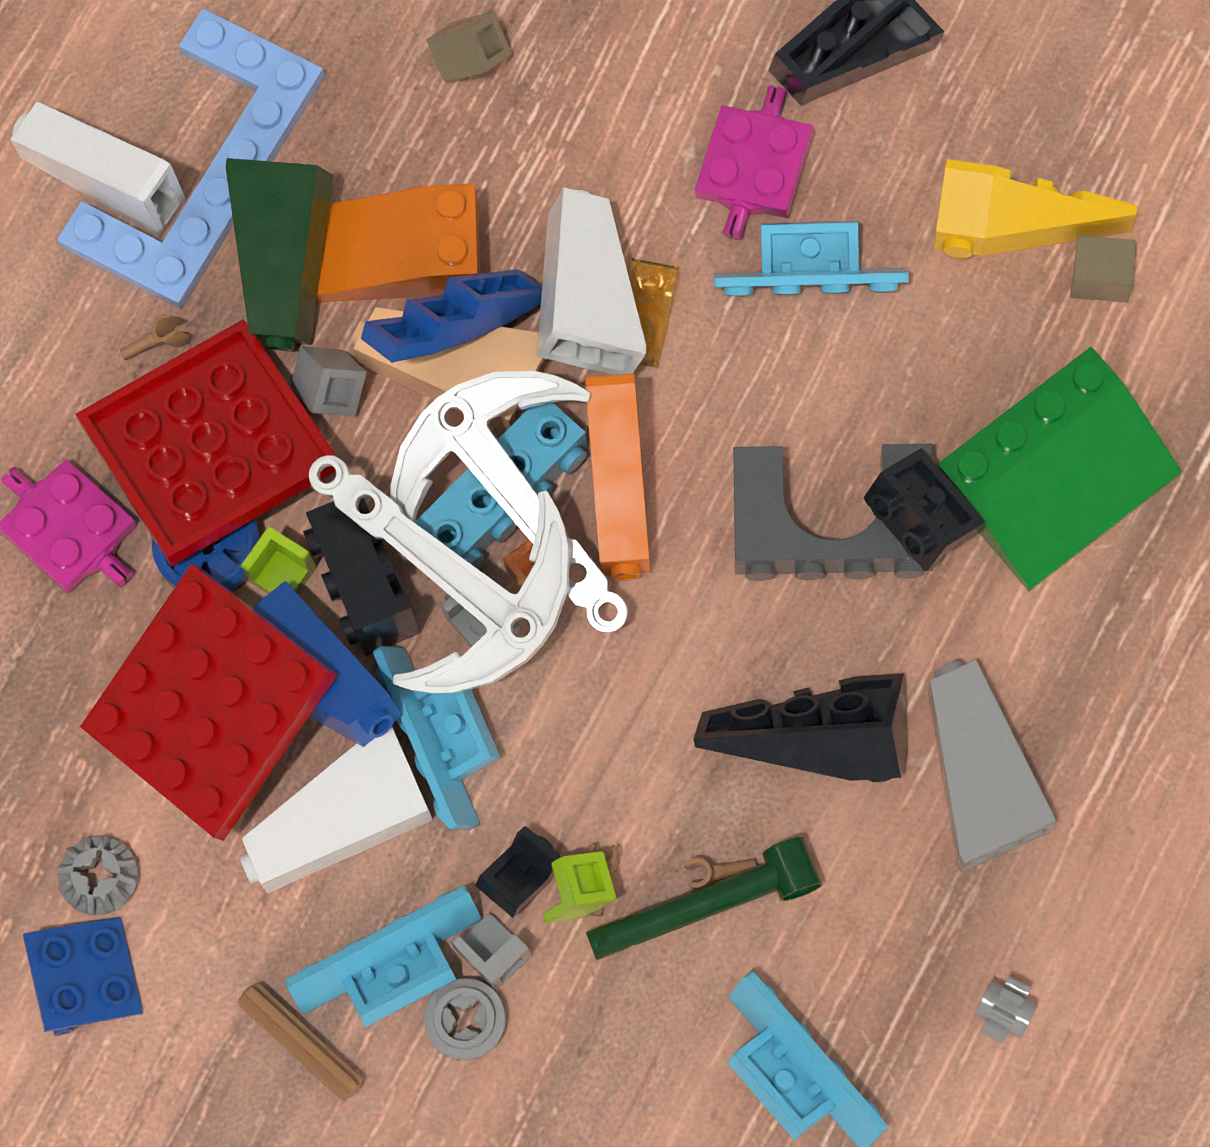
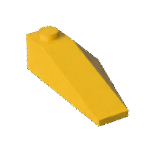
(992, 214)

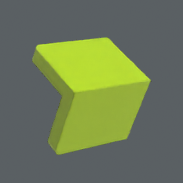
(276, 561)
(583, 886)

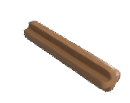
(300, 1041)

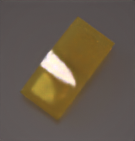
(653, 293)

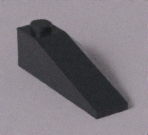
(835, 733)

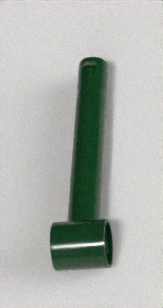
(786, 870)

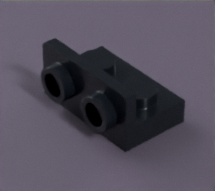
(922, 508)

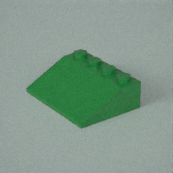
(1060, 468)

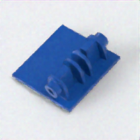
(82, 974)

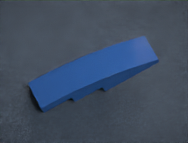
(463, 313)

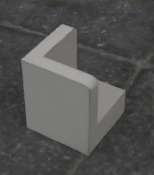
(328, 381)
(492, 951)

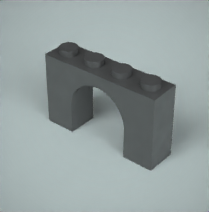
(774, 544)

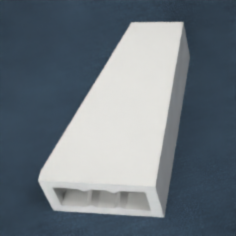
(100, 167)
(586, 289)
(341, 812)

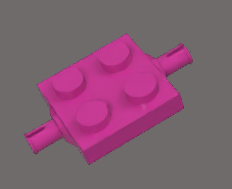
(754, 162)
(67, 526)

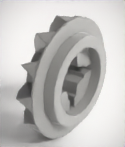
(110, 892)
(463, 995)

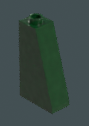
(280, 245)

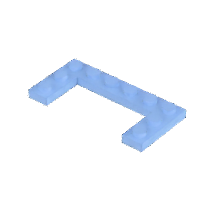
(175, 266)

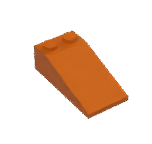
(400, 243)

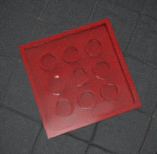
(206, 441)
(208, 702)

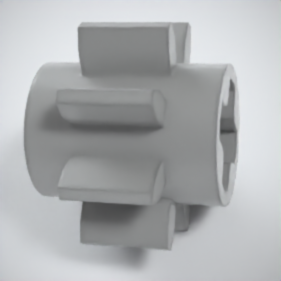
(1006, 1009)

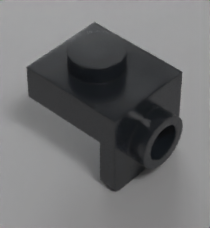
(519, 872)

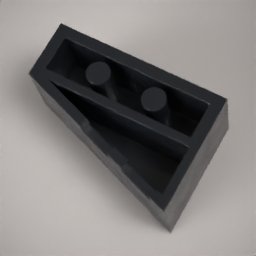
(851, 44)
(361, 578)

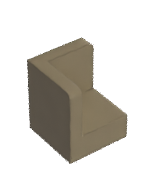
(469, 47)
(1103, 269)

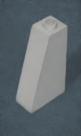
(985, 776)

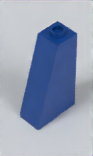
(355, 700)

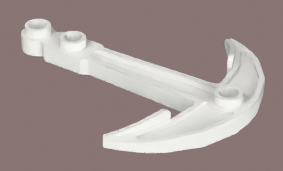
(482, 453)
(499, 649)

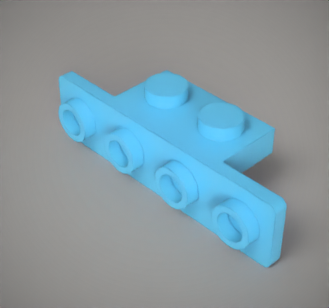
(810, 255)
(446, 736)
(390, 964)
(794, 1073)

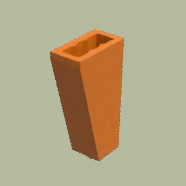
(618, 476)

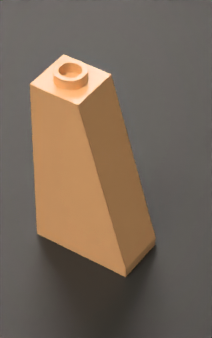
(436, 373)

